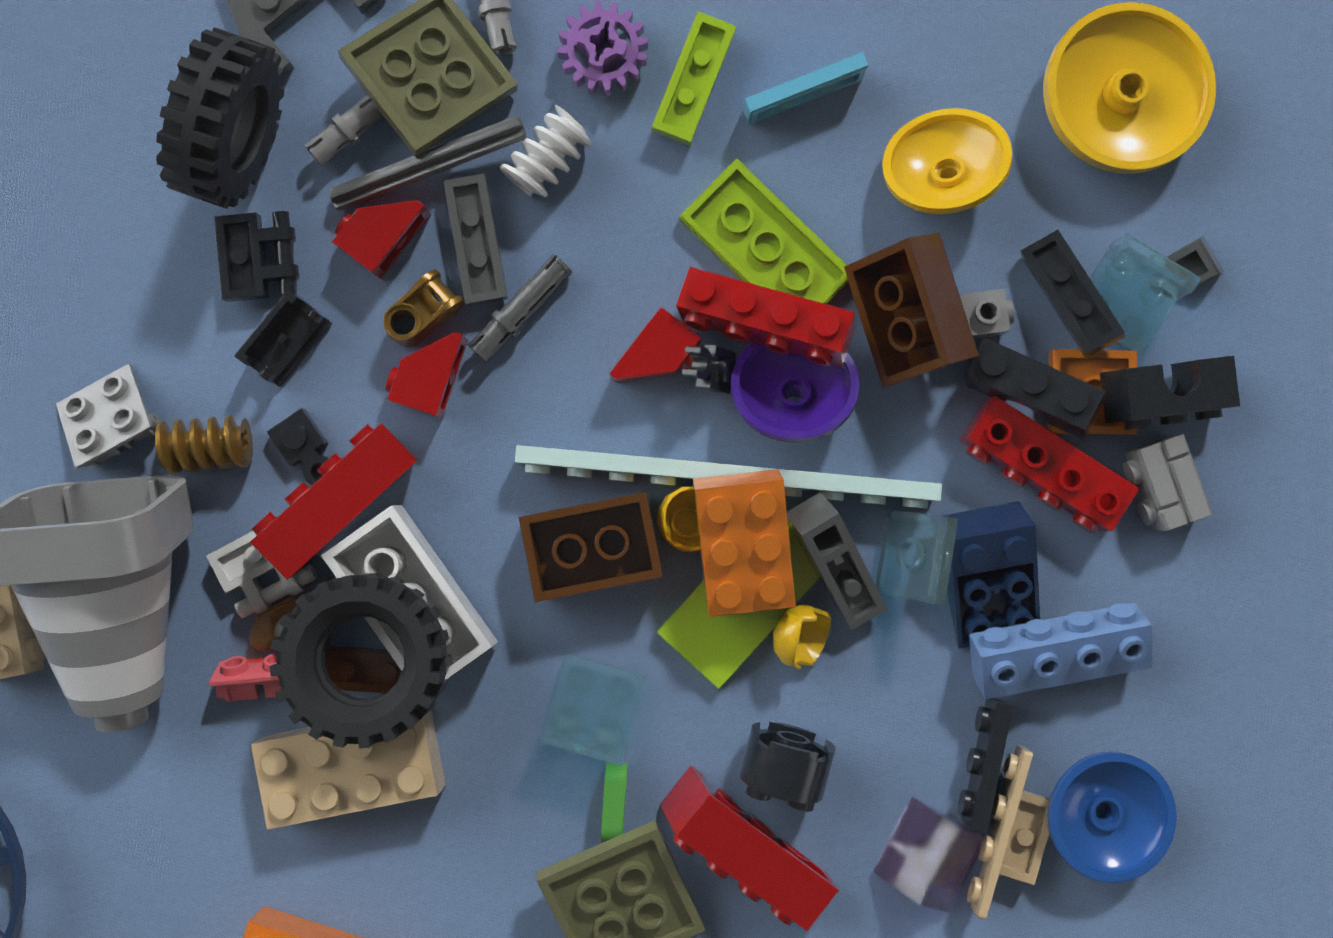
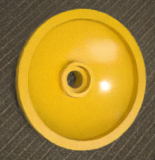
(947, 161)

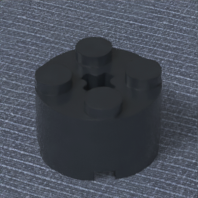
(786, 765)

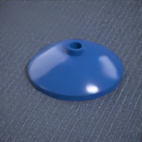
(1130, 832)

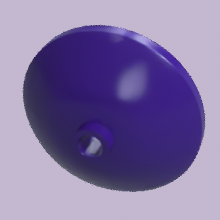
(767, 379)

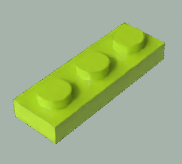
(694, 78)

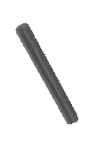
(428, 163)

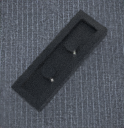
(1072, 294)
(985, 764)

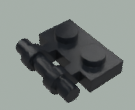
(243, 256)

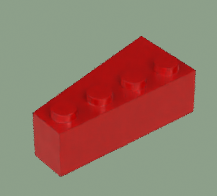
(746, 851)

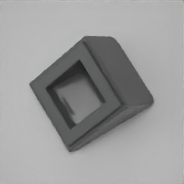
(1198, 259)

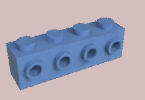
(1061, 650)

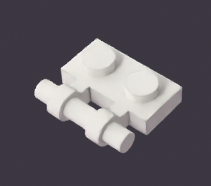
(240, 566)

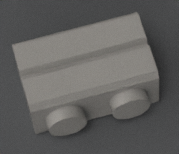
(1167, 483)

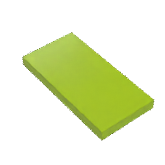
(763, 237)
(724, 642)

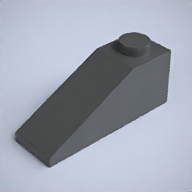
(836, 560)

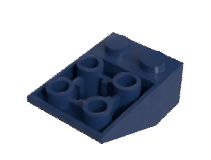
(993, 570)

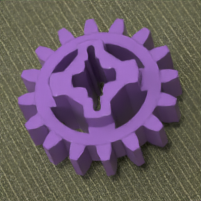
(587, 41)

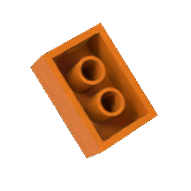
(744, 542)

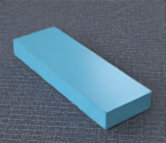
(805, 88)

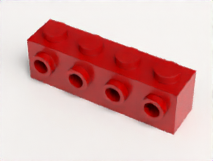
(766, 317)
(1048, 465)
(332, 501)

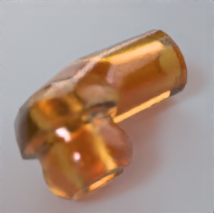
(264, 624)

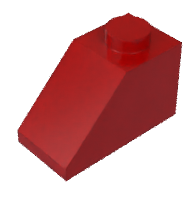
(380, 233)
(657, 350)
(428, 375)

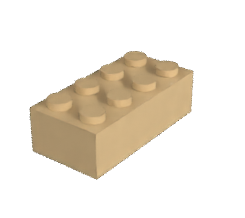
(314, 780)

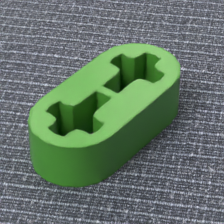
(614, 801)

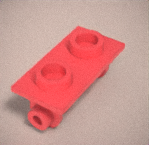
(239, 678)

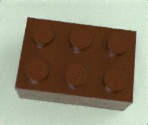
(911, 309)
(590, 546)

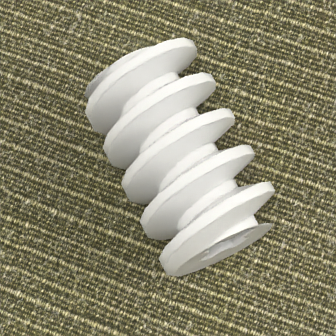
(546, 153)

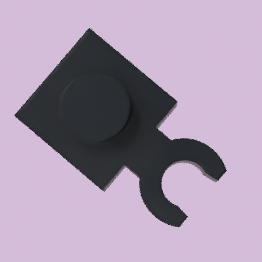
(711, 367)
(299, 442)

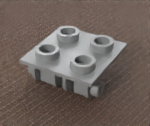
(105, 418)

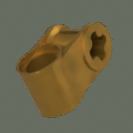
(423, 307)

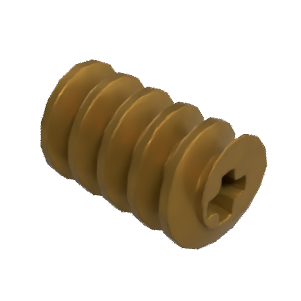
(203, 447)

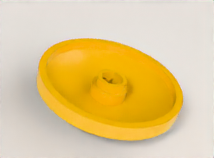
(1129, 88)

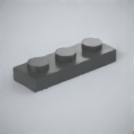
(475, 239)

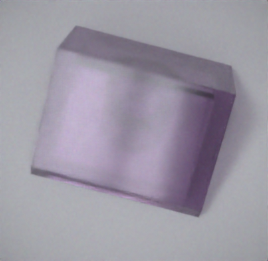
(929, 856)

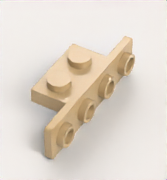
(1016, 836)

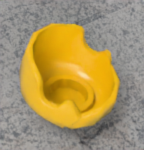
(678, 520)
(801, 635)

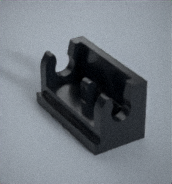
(283, 338)

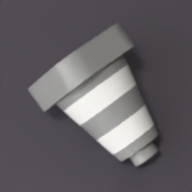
(97, 585)

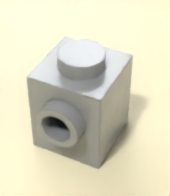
(988, 313)

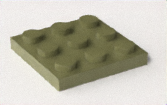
(428, 72)
(622, 890)

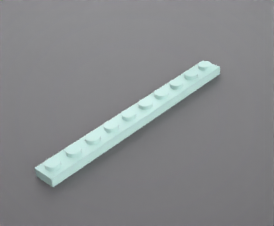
(666, 471)

